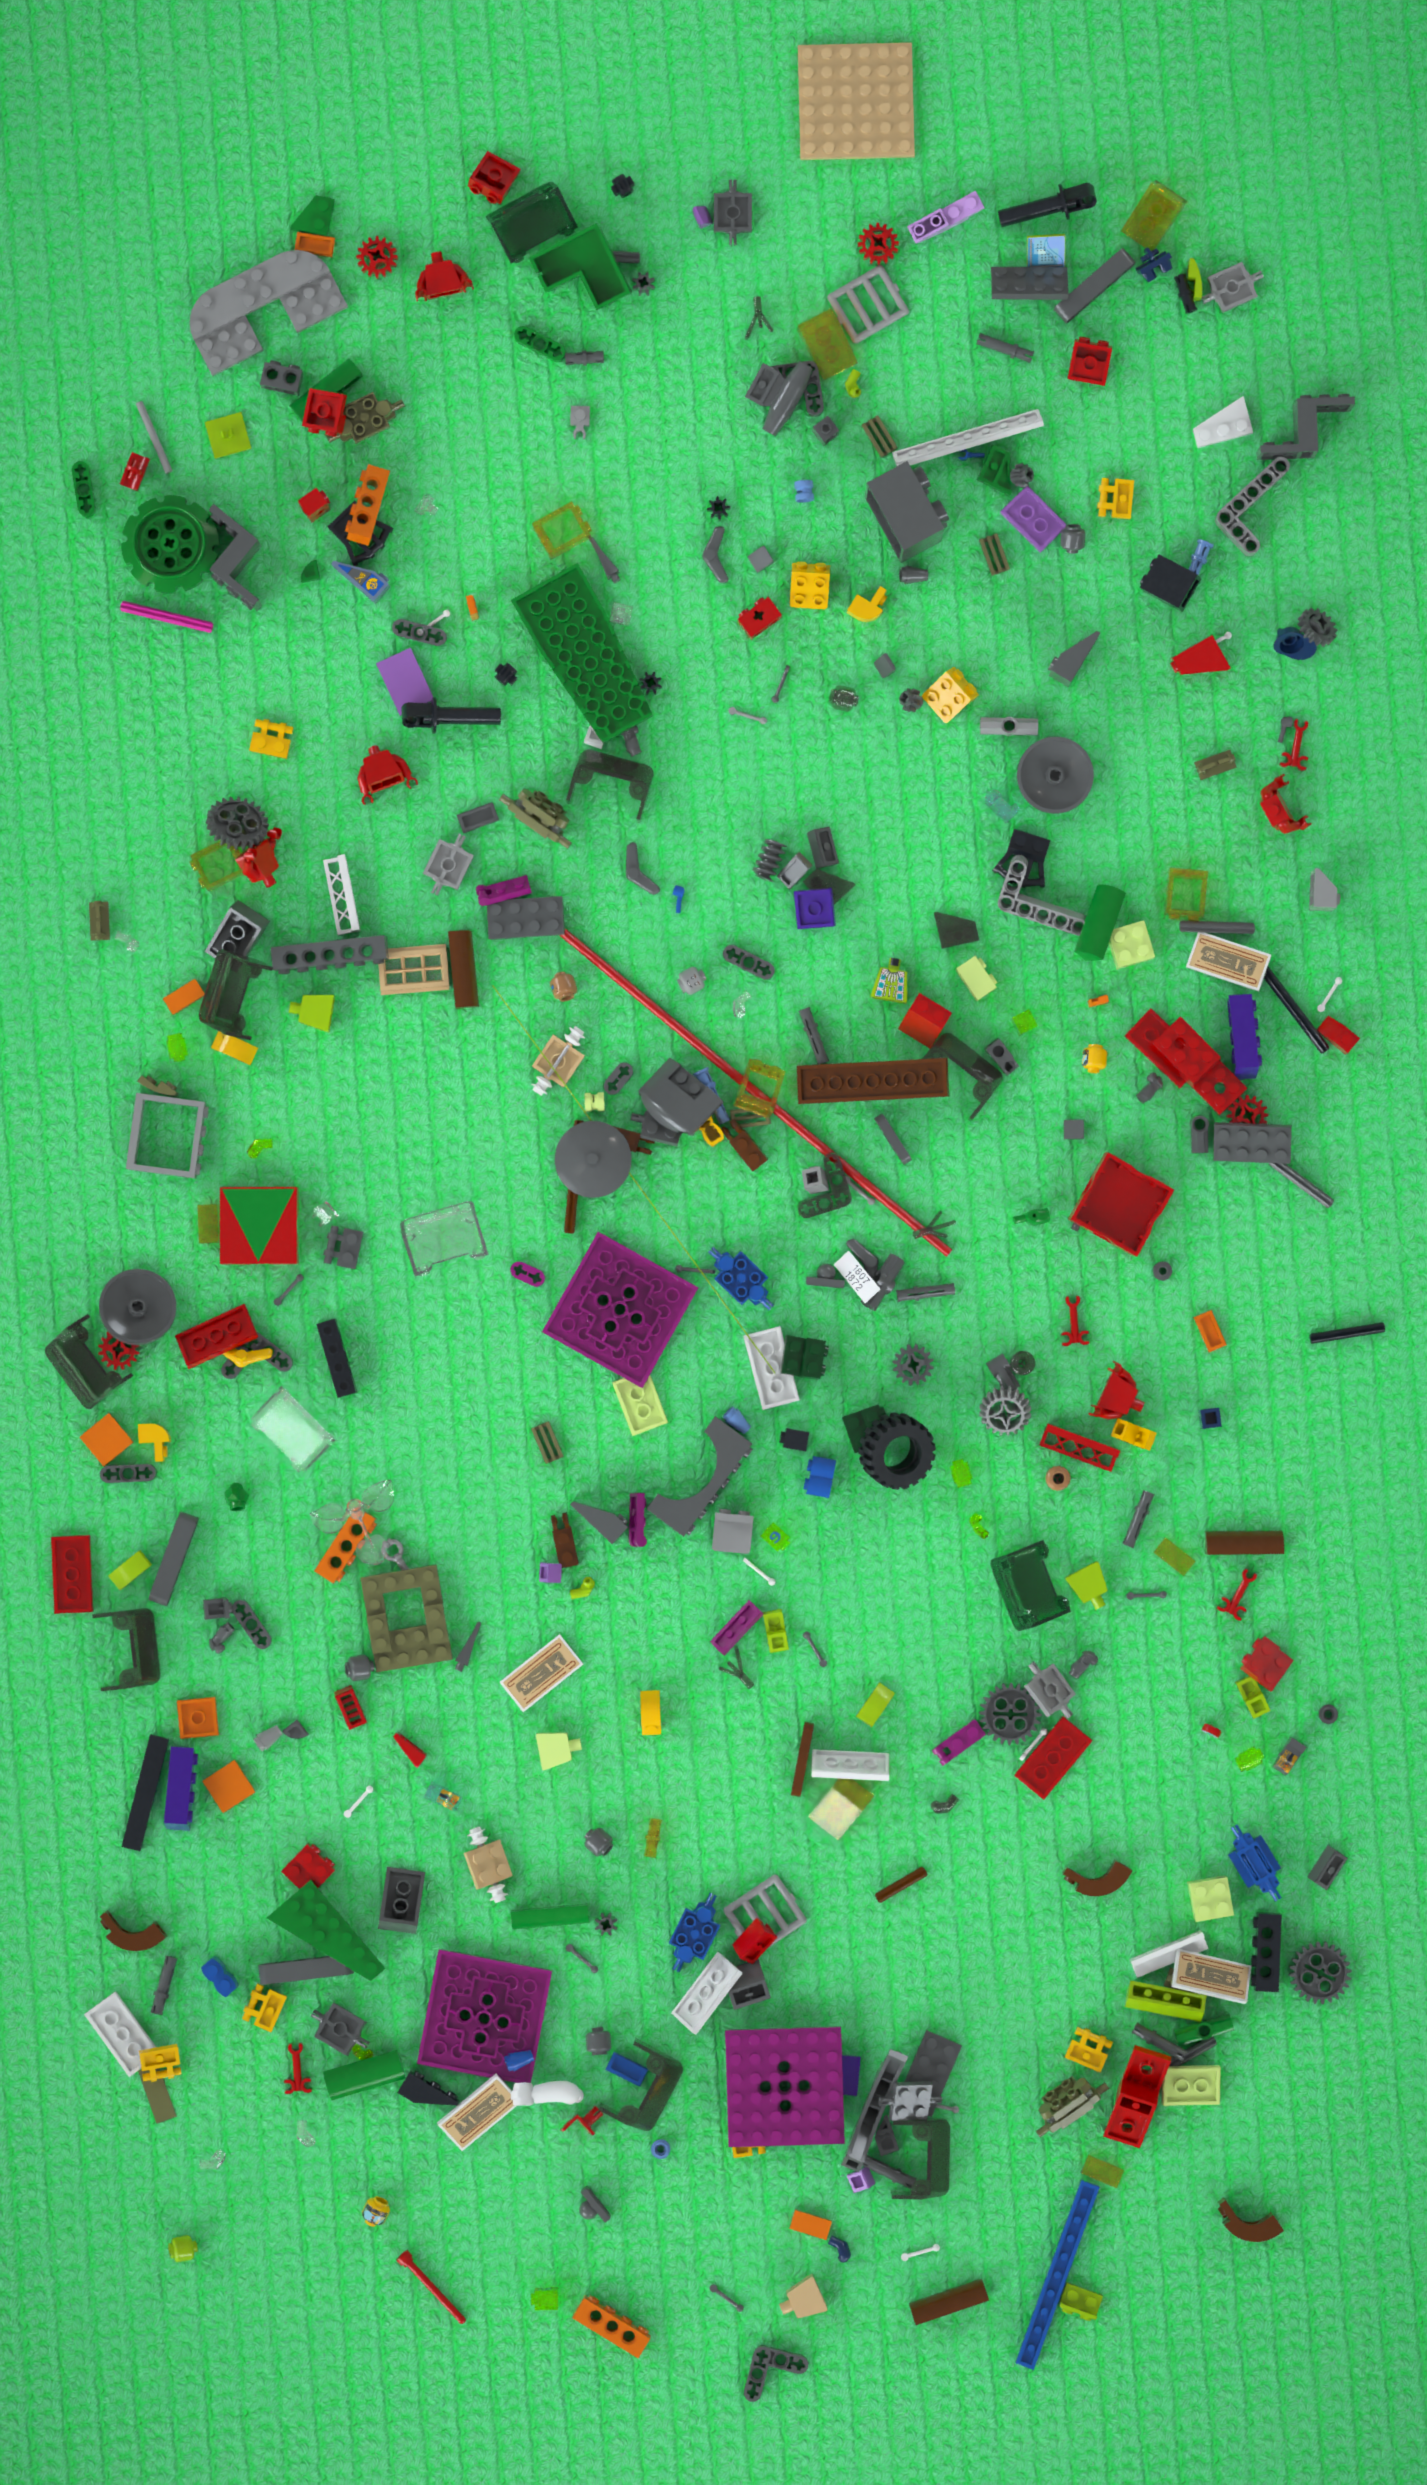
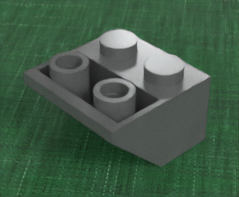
(750, 1986)

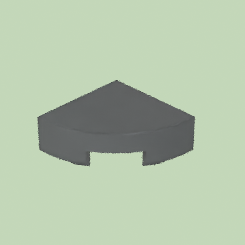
(295, 1730)

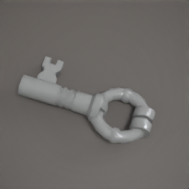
(397, 1557)

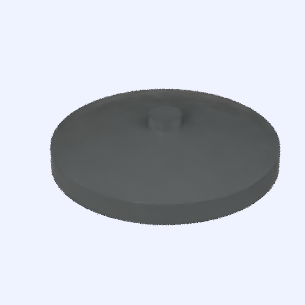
(1055, 775)
(593, 1159)
(137, 1307)

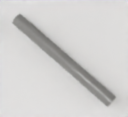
(153, 436)

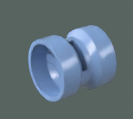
(804, 491)

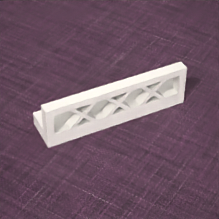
(347, 890)
(1166, 1954)

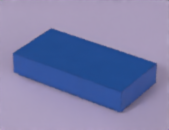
(626, 2069)

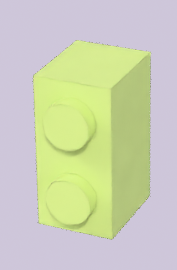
(976, 978)

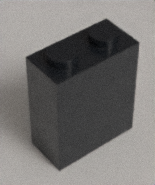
(1170, 582)

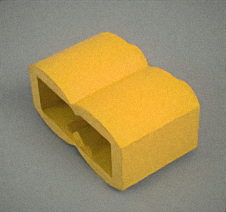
(711, 1133)

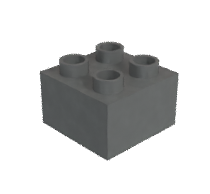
(905, 511)

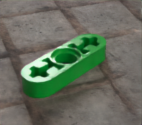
(529, 332)
(86, 474)

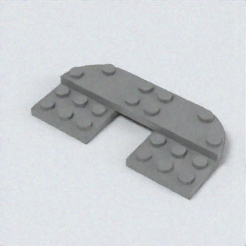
(220, 313)

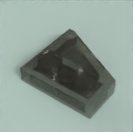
(821, 879)
(955, 930)

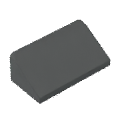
(822, 847)
(1327, 1867)

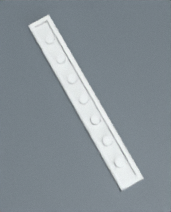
(969, 438)

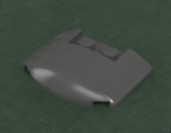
(678, 1099)

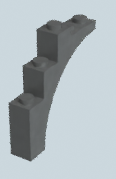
(871, 2112)

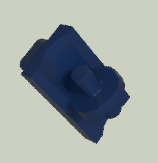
(1161, 260)

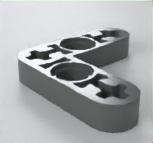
(814, 379)
(263, 1342)
(770, 2361)

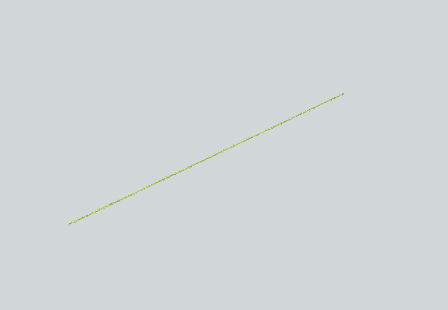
(637, 1184)

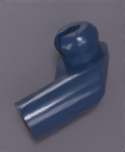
(843, 2248)

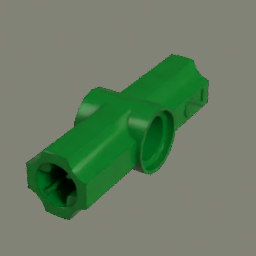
(1191, 2032)

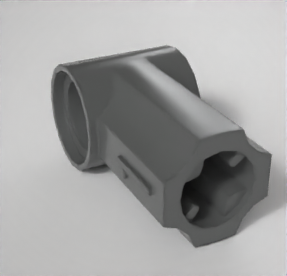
(1199, 1138)
(1002, 1371)

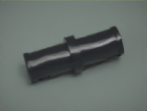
(1185, 293)

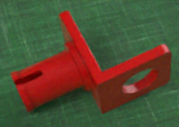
(586, 2121)

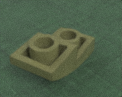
(165, 1089)

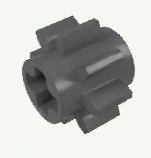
(641, 278)
(1021, 475)
(911, 700)
(611, 1922)

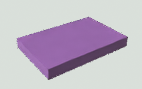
(1033, 519)
(404, 679)

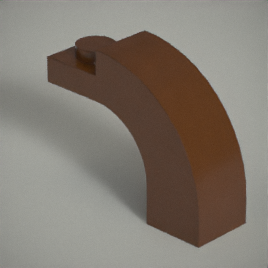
(1104, 1885)
(132, 1940)
(1249, 2231)

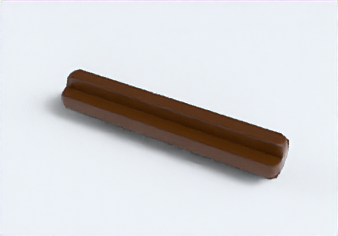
(901, 1884)

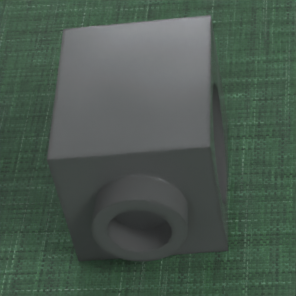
(825, 430)

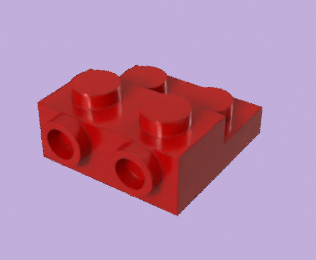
(493, 178)
(1090, 361)
(324, 412)
(1266, 1663)
(308, 1866)

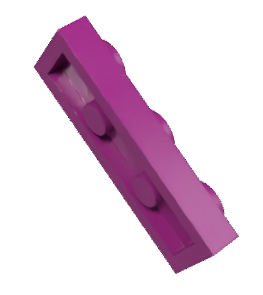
(736, 1628)

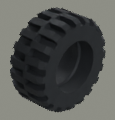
(915, 1463)

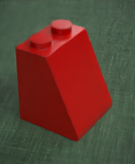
(924, 1020)

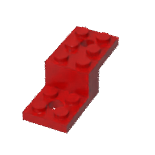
(1199, 1065)
(1137, 2096)

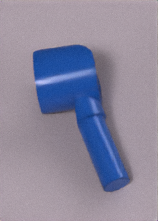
(970, 455)
(678, 891)

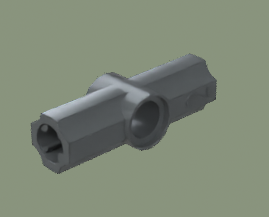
(885, 1280)

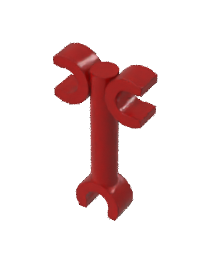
(1293, 759)
(1074, 1336)
(1232, 1607)
(298, 2083)

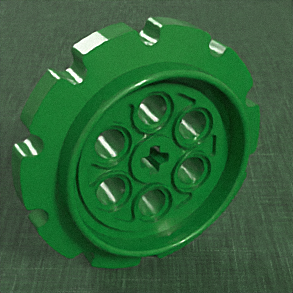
(154, 517)

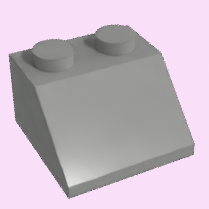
(1322, 892)

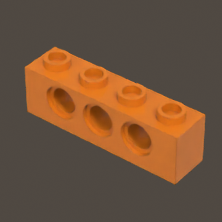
(361, 532)
(325, 1566)
(633, 2346)

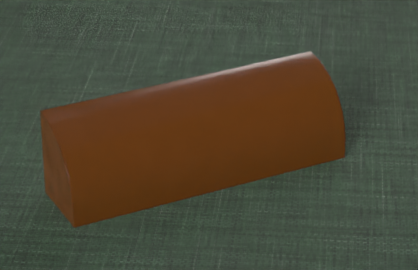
(463, 969)
(1244, 1542)
(948, 2301)

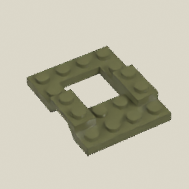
(413, 1644)

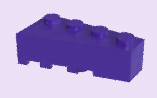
(1243, 1036)
(180, 1788)

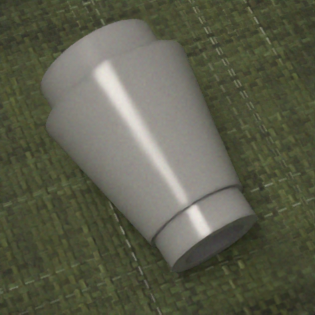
(267, 1738)

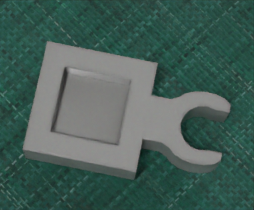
(580, 417)

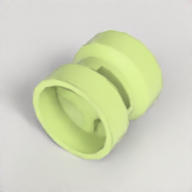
(594, 1102)

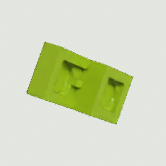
(1194, 276)
(130, 1570)
(775, 1630)
(1252, 1696)
(875, 1704)

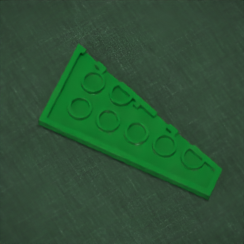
(318, 1923)

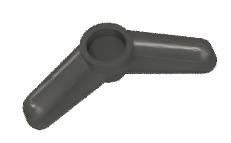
(710, 555)
(633, 871)
(865, 1256)

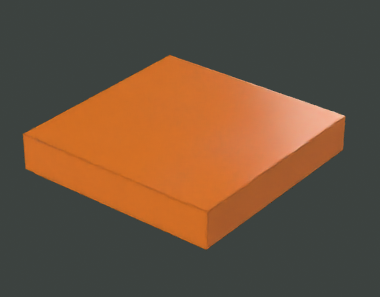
(106, 1439)
(197, 1717)
(229, 1786)

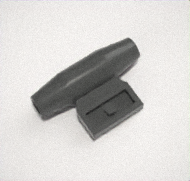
(780, 394)

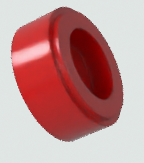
(1211, 1730)

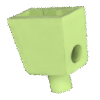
(556, 1748)

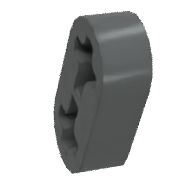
(614, 1075)

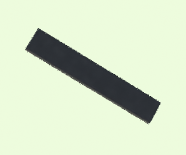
(145, 1792)

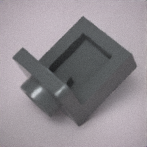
(217, 1608)

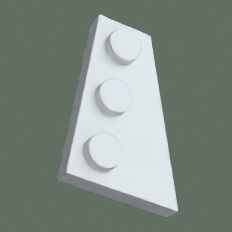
(1225, 425)

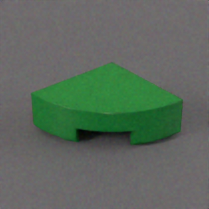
(310, 572)

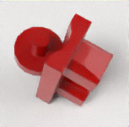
(134, 471)

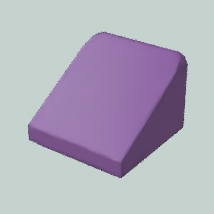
(702, 216)
(550, 1572)
(861, 2180)

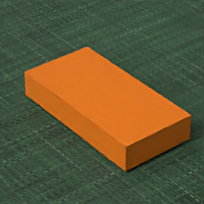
(315, 244)
(472, 607)
(184, 996)
(1210, 1331)
(810, 2224)

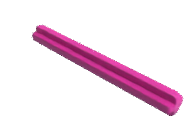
(166, 616)

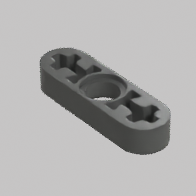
(431, 640)
(733, 960)
(892, 1139)
(142, 1467)
(259, 1624)

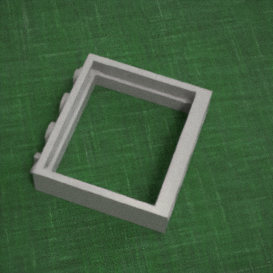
(197, 1150)

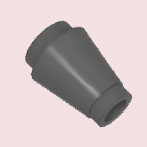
(912, 574)

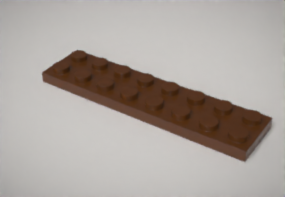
(873, 1081)

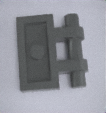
(349, 1247)

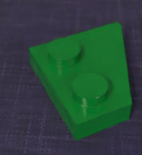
(315, 217)
(997, 470)

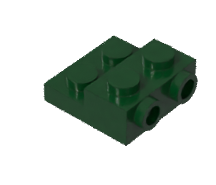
(803, 1357)
(859, 1421)

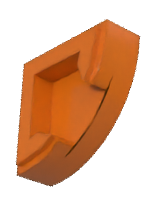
(1098, 1001)

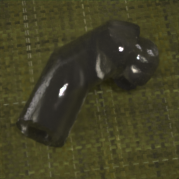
(944, 1807)

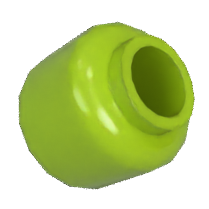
(182, 2248)

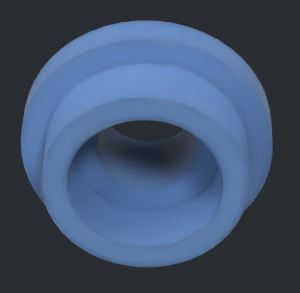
(660, 2155)

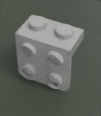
(732, 1531)

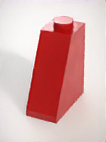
(1200, 658)

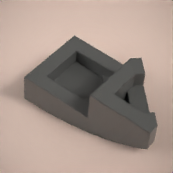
(885, 2138)

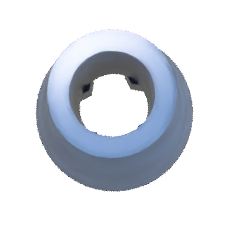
(736, 1419)

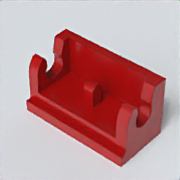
(754, 1941)

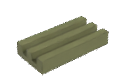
(871, 423)
(989, 539)
(751, 1124)
(553, 1457)

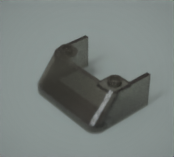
(637, 773)
(226, 992)
(987, 1075)
(80, 1367)
(143, 1647)
(668, 2073)
(937, 2134)

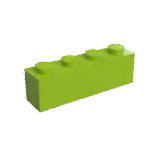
(1165, 2001)

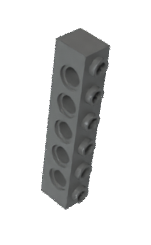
(281, 953)

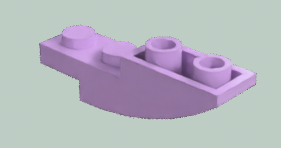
(946, 218)

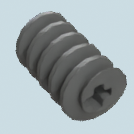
(768, 859)

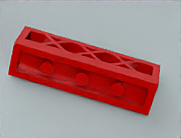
(1080, 1440)

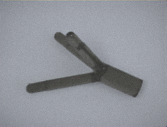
(758, 314)
(931, 1230)
(738, 1673)

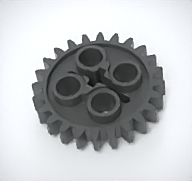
(237, 823)
(1009, 1731)
(1327, 1957)

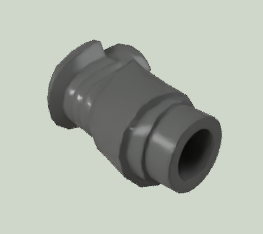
(631, 741)
(1150, 1089)
(220, 1637)
(1083, 1663)

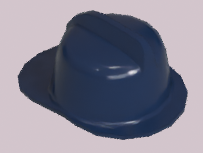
(1293, 644)

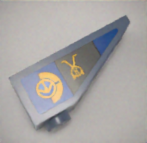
(367, 581)

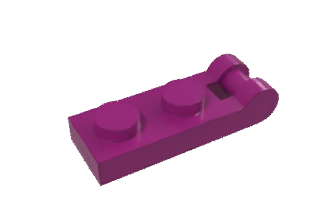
(503, 890)
(637, 1520)
(959, 1741)

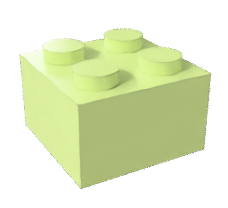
(1131, 945)
(1210, 1898)

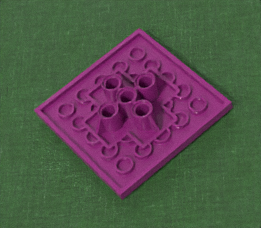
(631, 1347)
(459, 1985)
(756, 2114)

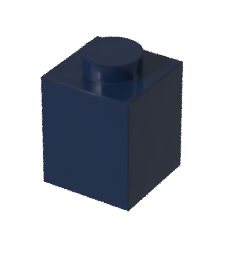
(1209, 1418)

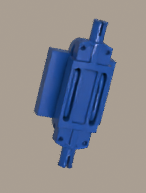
(741, 1278)
(1255, 1862)
(694, 1933)

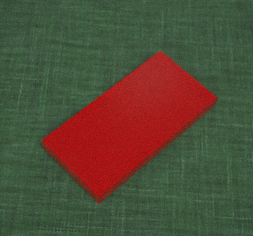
(1142, 1037)
(216, 1336)
(72, 1574)
(1053, 1757)

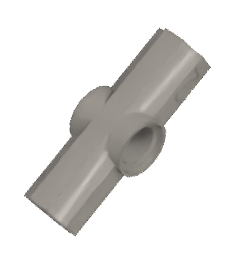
(1022, 726)

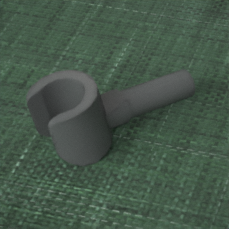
(1285, 722)

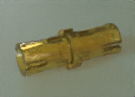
(652, 1837)

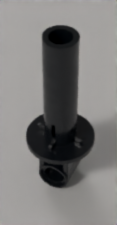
(1067, 201)
(430, 715)

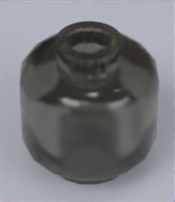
(843, 698)
(1026, 1357)

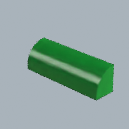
(336, 382)
(1099, 922)
(550, 1916)
(364, 2075)

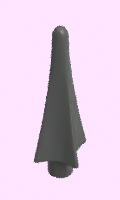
(610, 569)
(464, 1656)

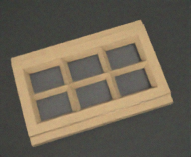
(414, 970)

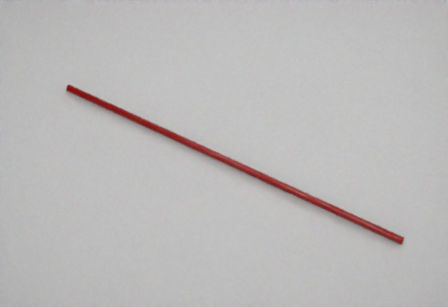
(750, 1088)

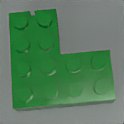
(586, 256)

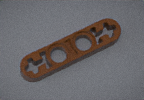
(802, 1759)

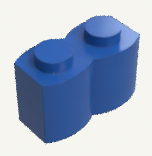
(820, 1476)
(216, 1972)

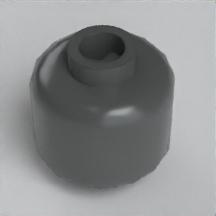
(1072, 538)
(359, 1667)
(598, 1842)
(598, 2041)

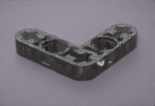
(835, 1190)

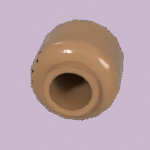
(563, 986)
(1058, 1485)

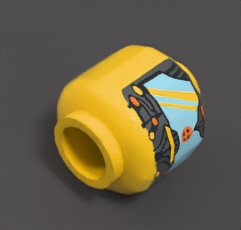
(1094, 1058)
(376, 2211)

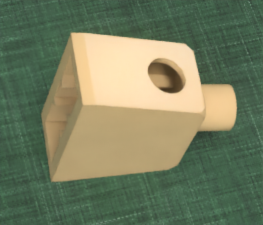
(804, 2298)

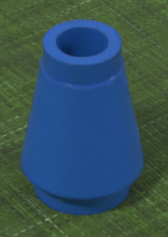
(518, 2059)

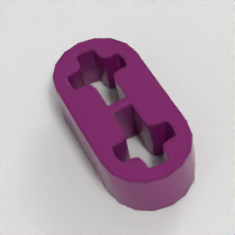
(529, 1269)

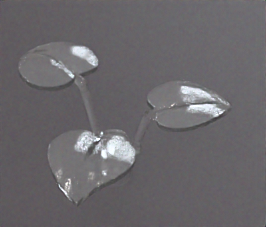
(330, 1518)

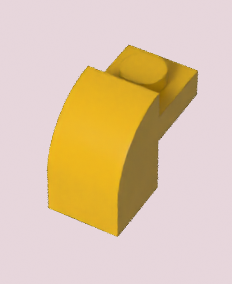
(868, 611)
(234, 1048)
(155, 1434)
(1133, 1434)
(650, 1712)

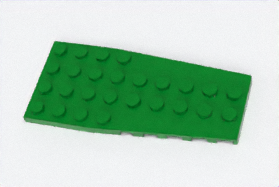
(584, 651)

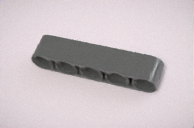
(1094, 285)
(173, 1558)
(301, 1970)

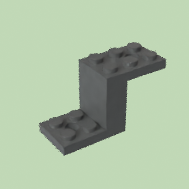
(1305, 427)
(234, 558)

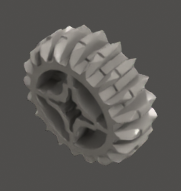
(990, 1415)

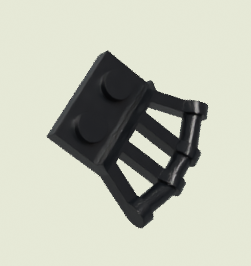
(338, 527)
(1033, 849)

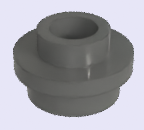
(1167, 1275)
(1334, 1715)

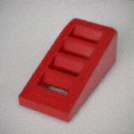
(346, 1691)
(414, 1753)

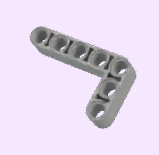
(1248, 501)
(1035, 905)

